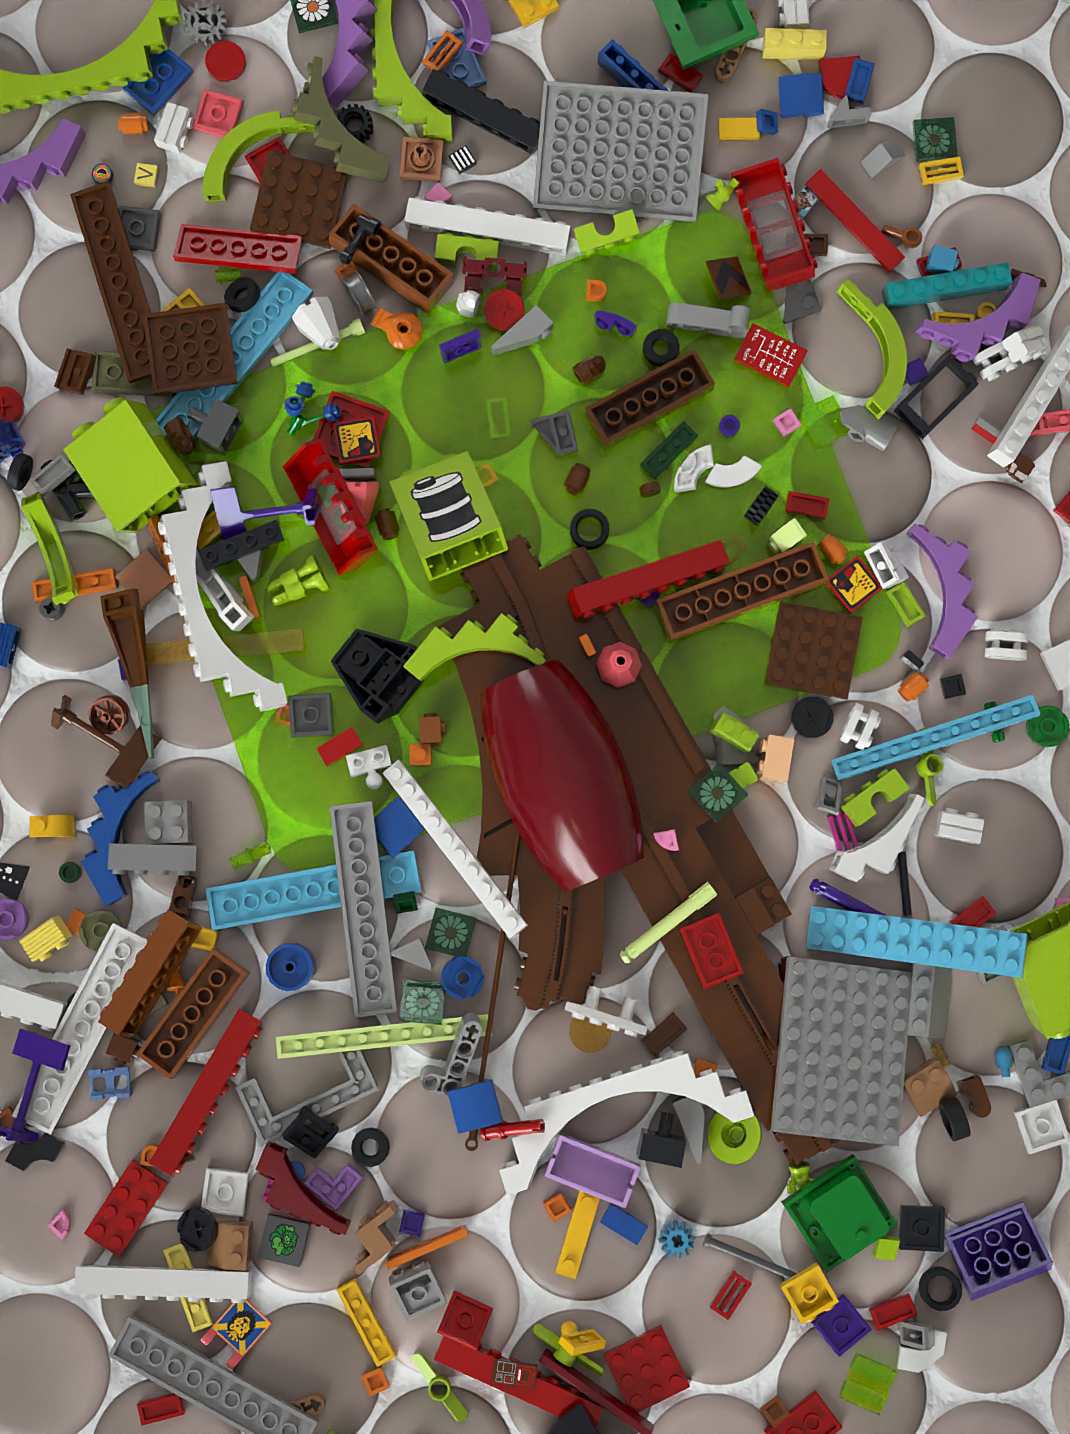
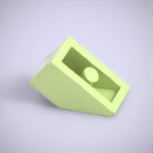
(787, 537)

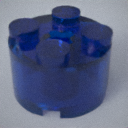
(10, 440)

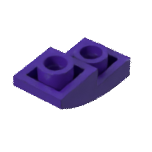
(608, 321)

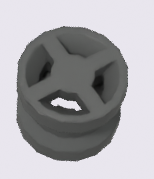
(56, 611)

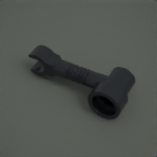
(366, 225)

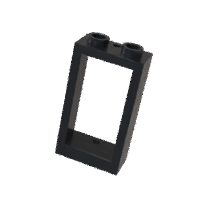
(913, 420)

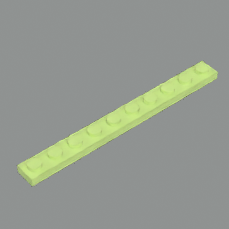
(370, 1037)

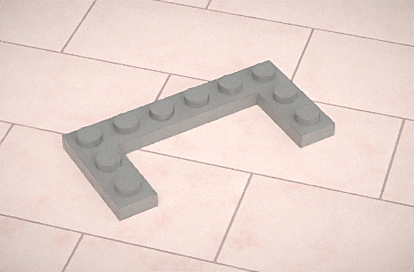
(1033, 1086)
(271, 1127)

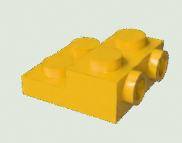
(809, 1293)

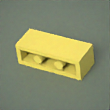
(794, 44)

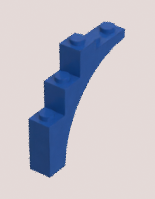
(115, 807)

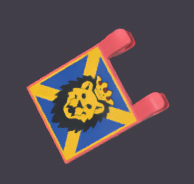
(240, 1328)

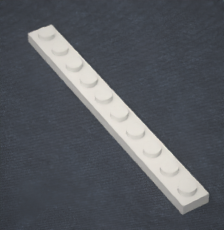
(455, 849)

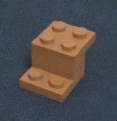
(375, 1236)

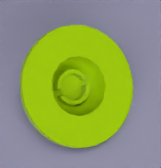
(734, 1141)

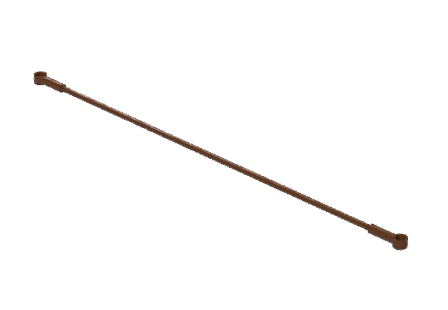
(473, 1134)

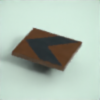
(728, 277)

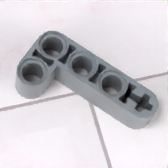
(709, 320)
(456, 1054)

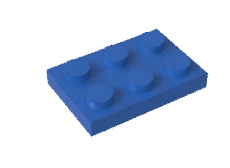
(169, 75)

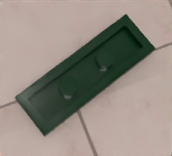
(668, 450)

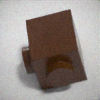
(123, 1048)

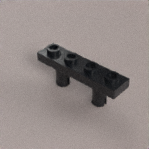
(241, 545)

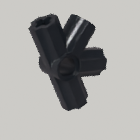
(71, 498)

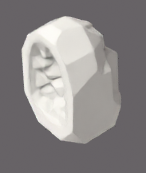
(468, 303)

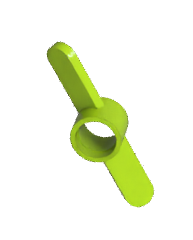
(928, 775)
(561, 1354)
(448, 1398)

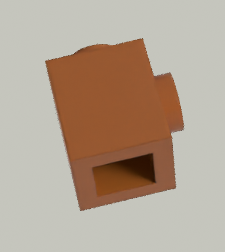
(431, 729)

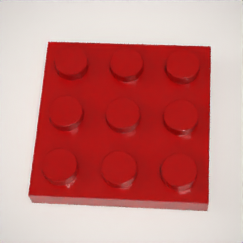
(350, 409)
(646, 1369)

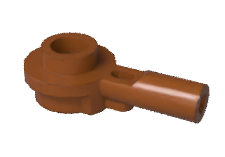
(910, 236)

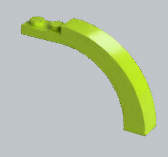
(237, 142)
(891, 343)

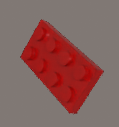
(126, 1208)

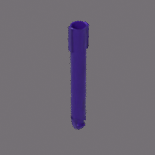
(841, 898)

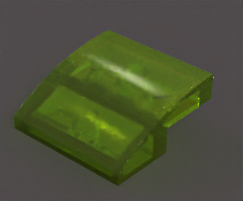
(824, 421)
(867, 1383)

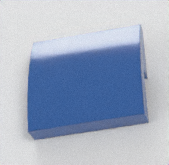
(801, 95)
(397, 827)
(475, 1106)

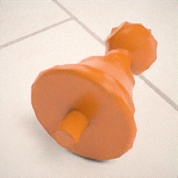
(177, 982)

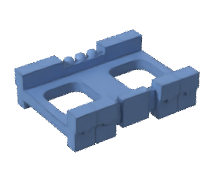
(109, 1075)

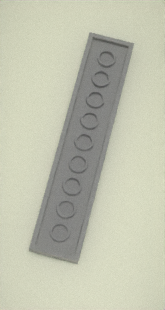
(363, 909)
(206, 1382)

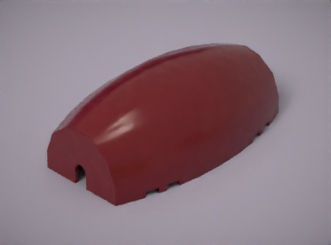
(561, 775)

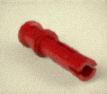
(505, 1129)

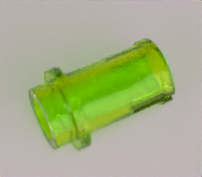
(227, 275)

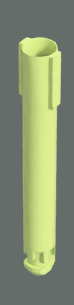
(694, 902)

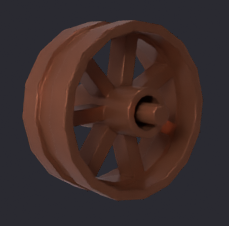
(109, 714)

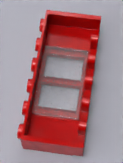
(774, 224)
(340, 519)

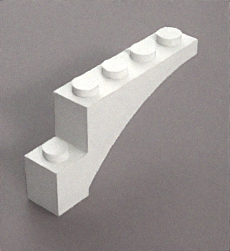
(223, 596)
(882, 848)

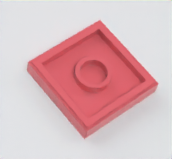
(217, 113)

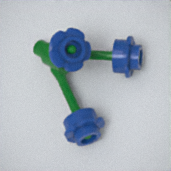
(295, 405)

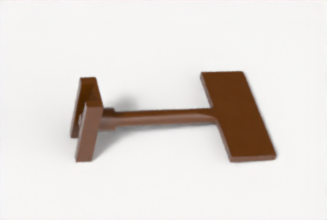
(130, 757)

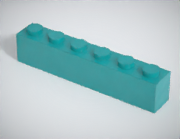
(947, 286)

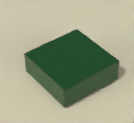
(405, 902)

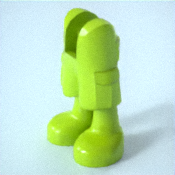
(292, 583)

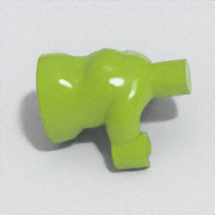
(722, 194)
(799, 1176)

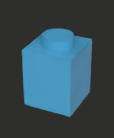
(942, 260)

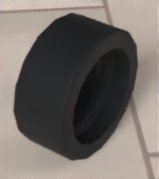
(589, 545)
(954, 1119)
(956, 1295)

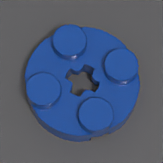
(450, 979)

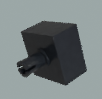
(661, 1145)

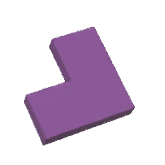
(335, 1190)

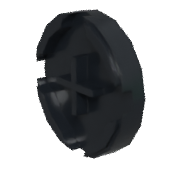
(812, 717)
(197, 1229)

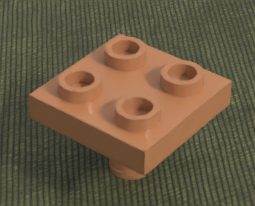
(421, 159)

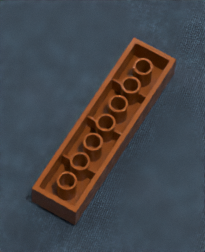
(741, 591)

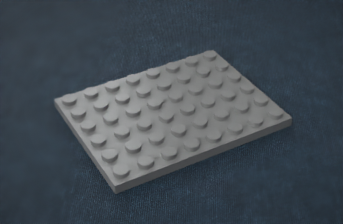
(620, 151)
(841, 1051)

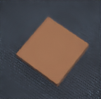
(146, 576)

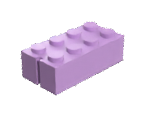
(592, 1170)

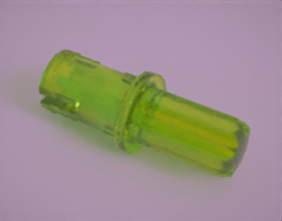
(250, 855)

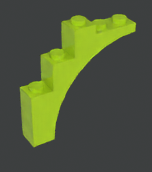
(500, 637)

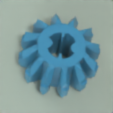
(674, 1231)

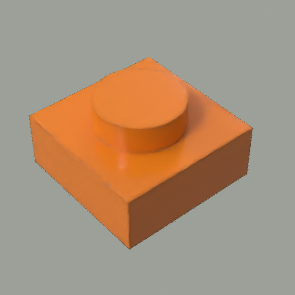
(420, 754)

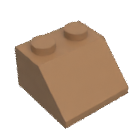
(928, 1086)
(231, 1246)

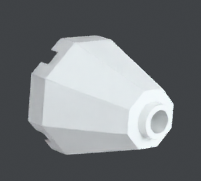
(318, 322)

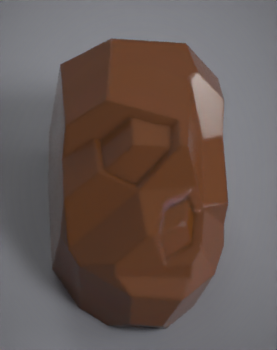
(589, 369)
(180, 436)
(1020, 468)

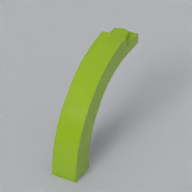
(53, 548)

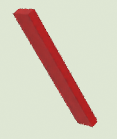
(854, 220)

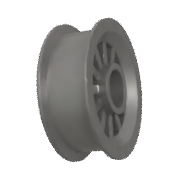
(358, 292)

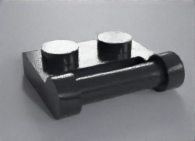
(306, 1138)

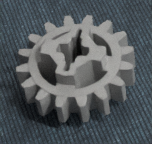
(204, 31)

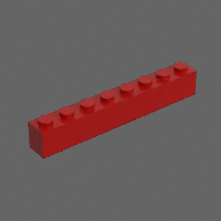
(647, 579)
(205, 1093)
(548, 1391)

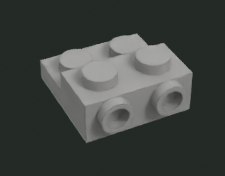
(416, 1288)

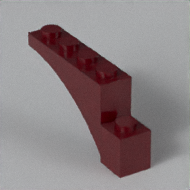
(292, 1195)

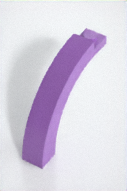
(475, 25)

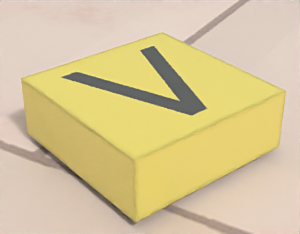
(146, 175)

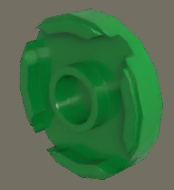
(1049, 727)

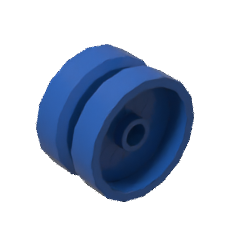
(303, 964)

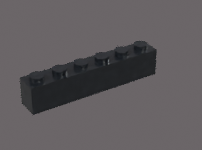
(482, 110)

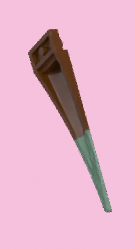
(127, 629)

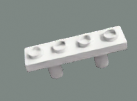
(590, 1010)

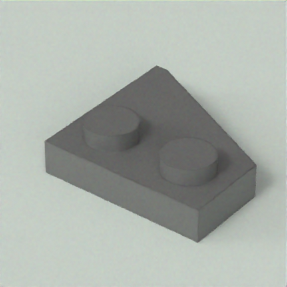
(800, 301)
(557, 431)

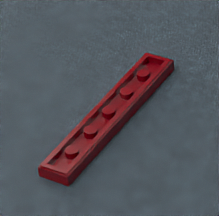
(597, 1393)

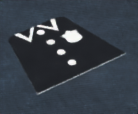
(12, 879)

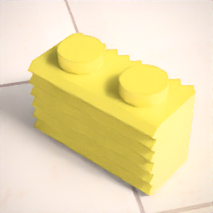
(46, 938)

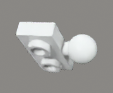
(369, 762)

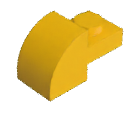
(53, 826)

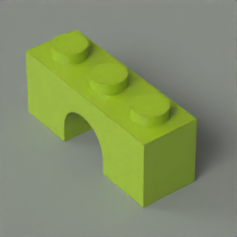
(590, 239)
(451, 246)
(859, 806)

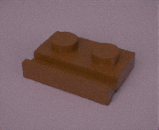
(75, 371)

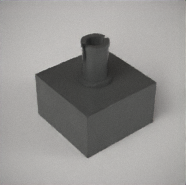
(217, 426)

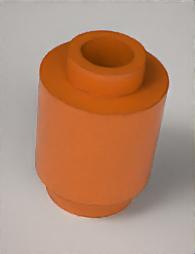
(133, 123)
(833, 549)
(913, 686)

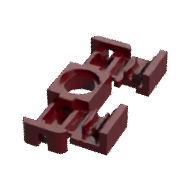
(477, 268)

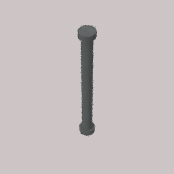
(709, 1241)

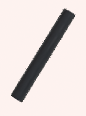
(904, 882)

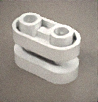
(992, 371)
(998, 636)
(870, 721)

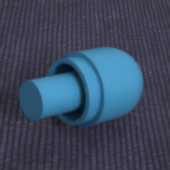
(1004, 1060)

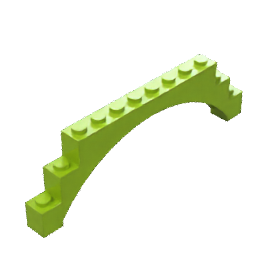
(124, 64)
(394, 84)

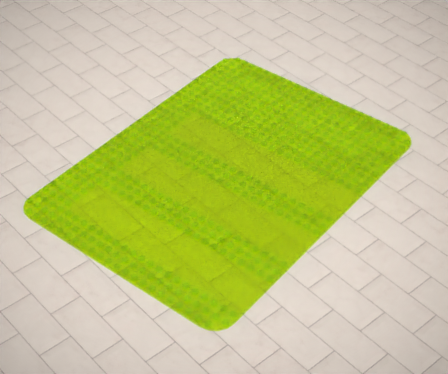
(444, 412)

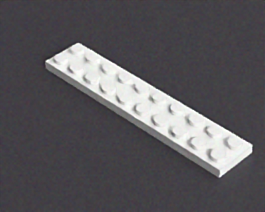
(81, 1026)

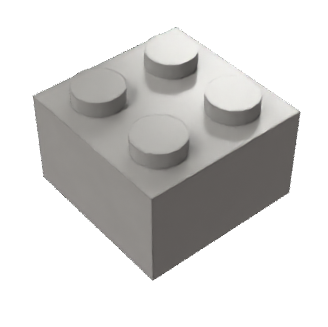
(168, 822)

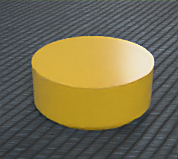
(984, 309)

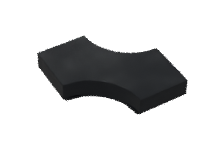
(26, 1153)

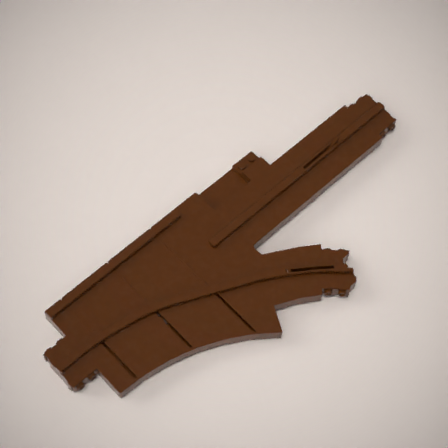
(664, 763)

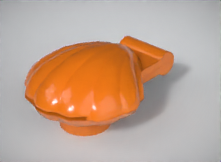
(395, 325)

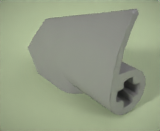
(867, 427)
(727, 754)

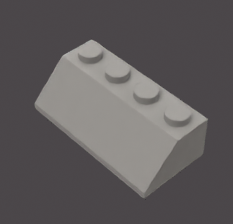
(928, 1000)

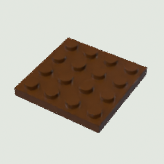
(298, 198)
(190, 349)
(813, 650)

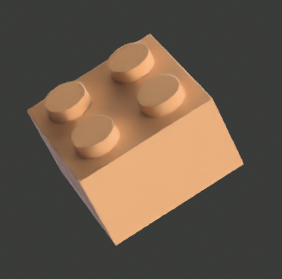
(775, 758)

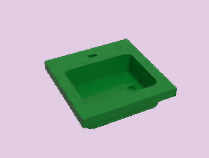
(705, 27)
(842, 1211)

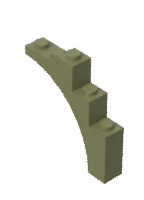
(350, 154)

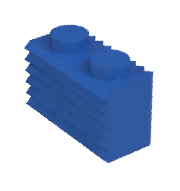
(8, 643)

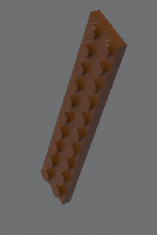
(115, 275)

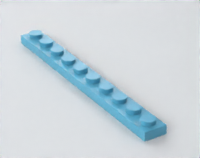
(935, 737)

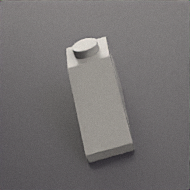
(526, 331)
(692, 1122)

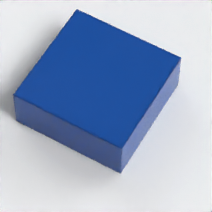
(767, 121)

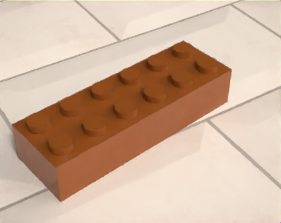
(394, 261)
(149, 974)
(193, 1013)

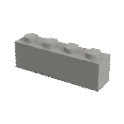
(151, 858)

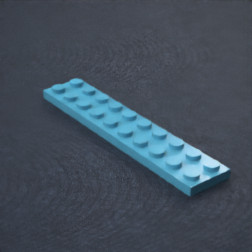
(250, 339)
(300, 892)
(917, 941)

